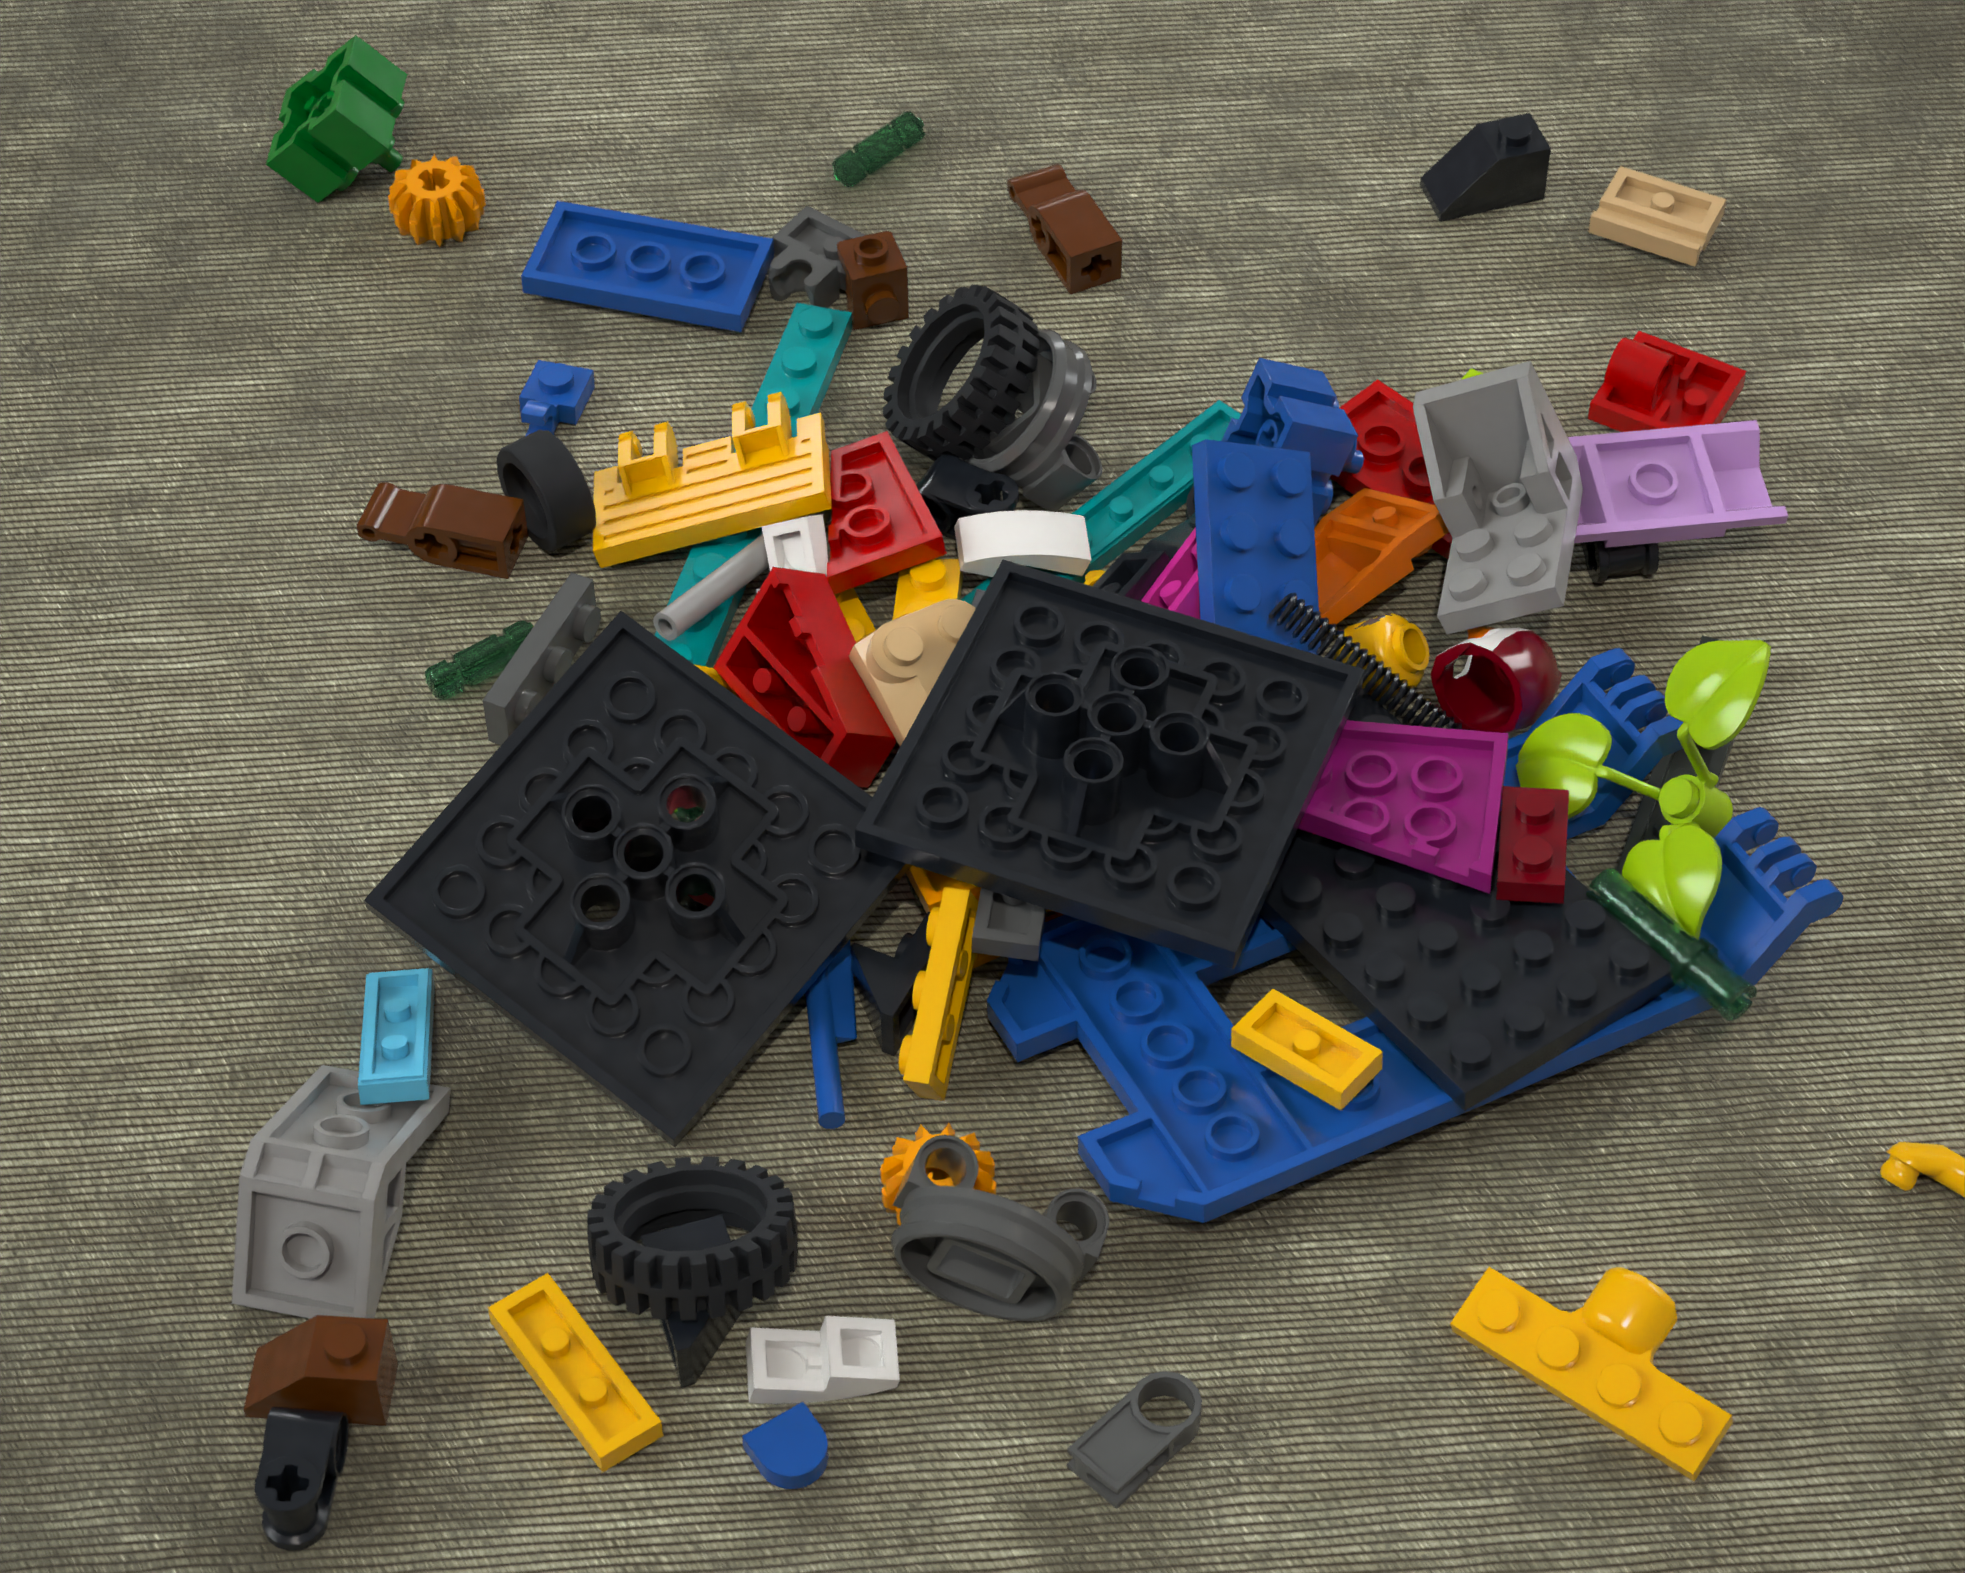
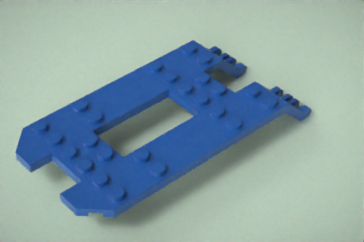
(1227, 1131)

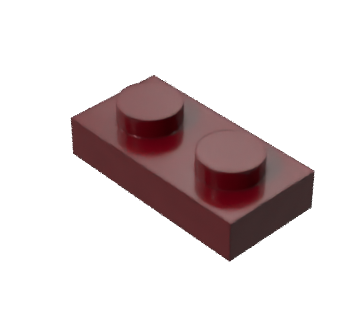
(1533, 845)

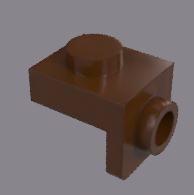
(874, 279)

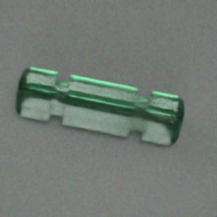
(878, 149)
(476, 662)

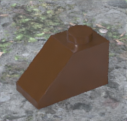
(327, 1367)

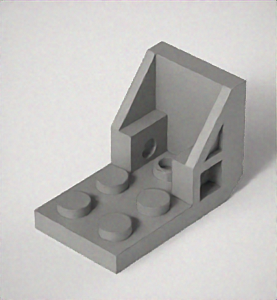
(1504, 492)
(326, 1197)

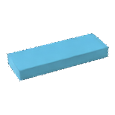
(396, 1036)

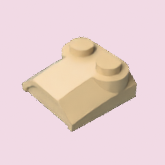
(906, 658)

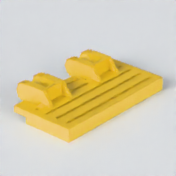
(659, 507)

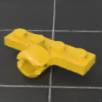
(1600, 1360)

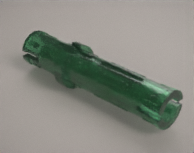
(1692, 960)

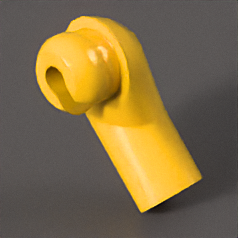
(1933, 1160)

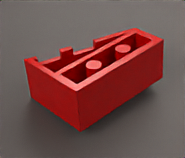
(797, 673)

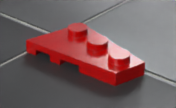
(876, 515)

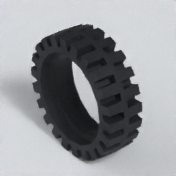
(986, 394)
(696, 1278)

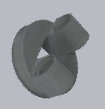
(1042, 444)
(988, 1248)

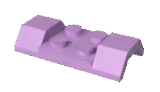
(1671, 484)

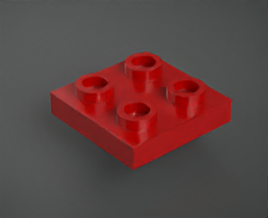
(1663, 386)

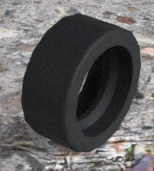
(552, 487)

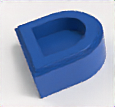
(789, 1448)

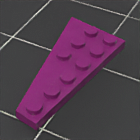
(1415, 797)

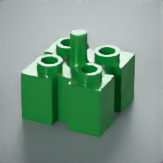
(339, 121)

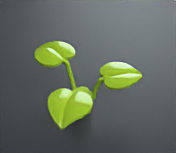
(1714, 697)

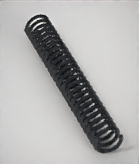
(1365, 658)

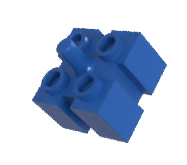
(1298, 412)

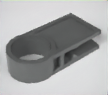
(1128, 1449)

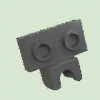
(809, 258)

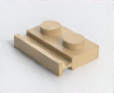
(1657, 216)

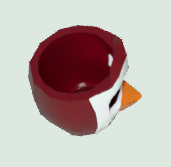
(1504, 682)

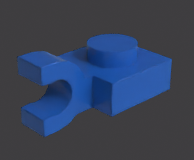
(555, 395)

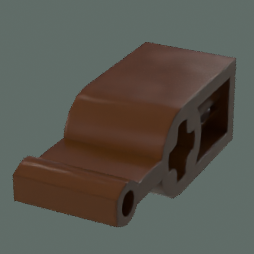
(1068, 228)
(449, 526)

